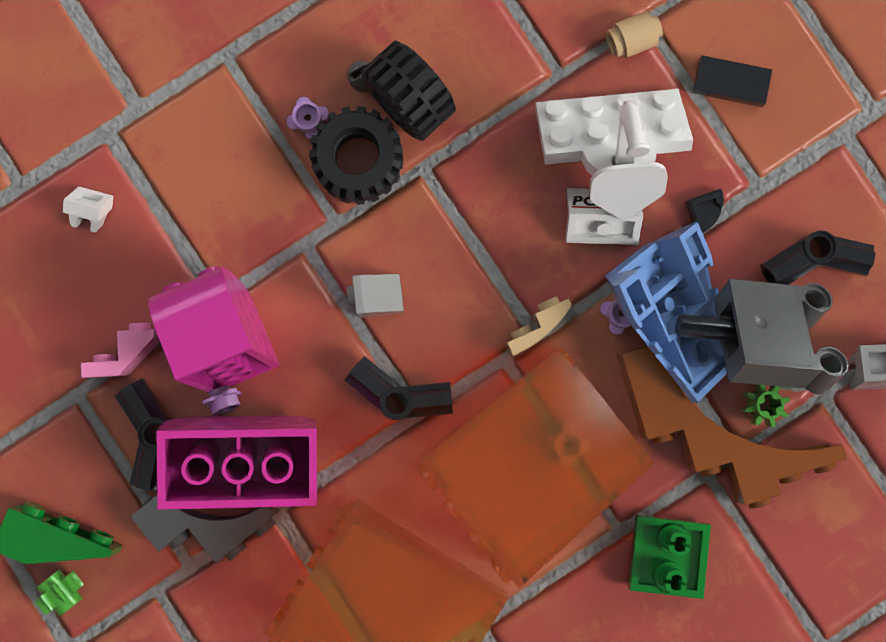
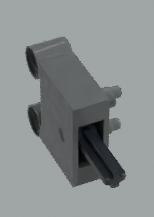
(769, 336)

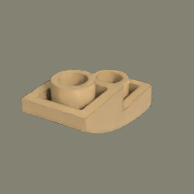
(549, 316)

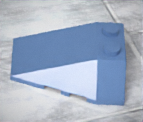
(658, 286)

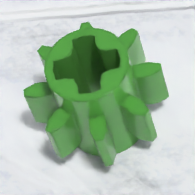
(773, 411)
(59, 593)

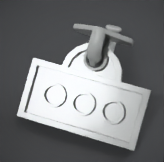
(617, 143)

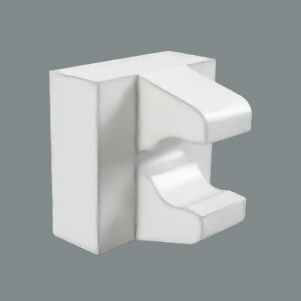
(87, 205)

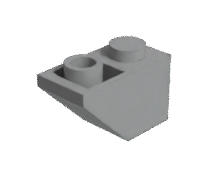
(375, 295)

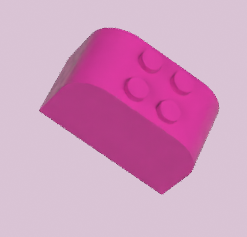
(211, 331)
(237, 462)

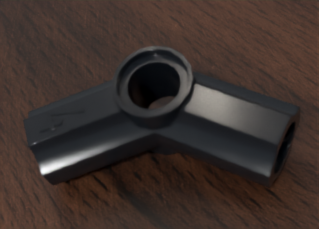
(836, 254)
(378, 386)
(143, 412)

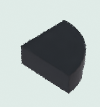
(706, 209)

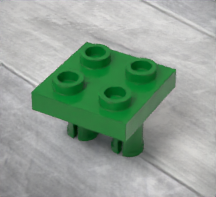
(669, 556)

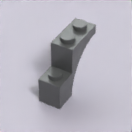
(217, 534)

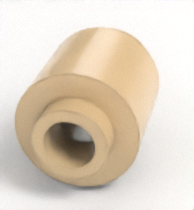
(634, 35)

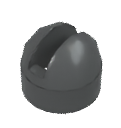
(357, 83)

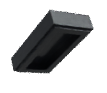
(732, 81)

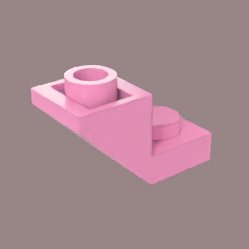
(132, 349)

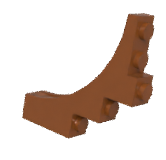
(751, 467)

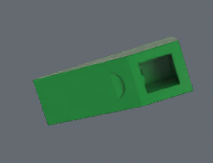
(39, 538)

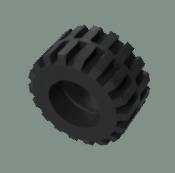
(408, 90)
(347, 127)

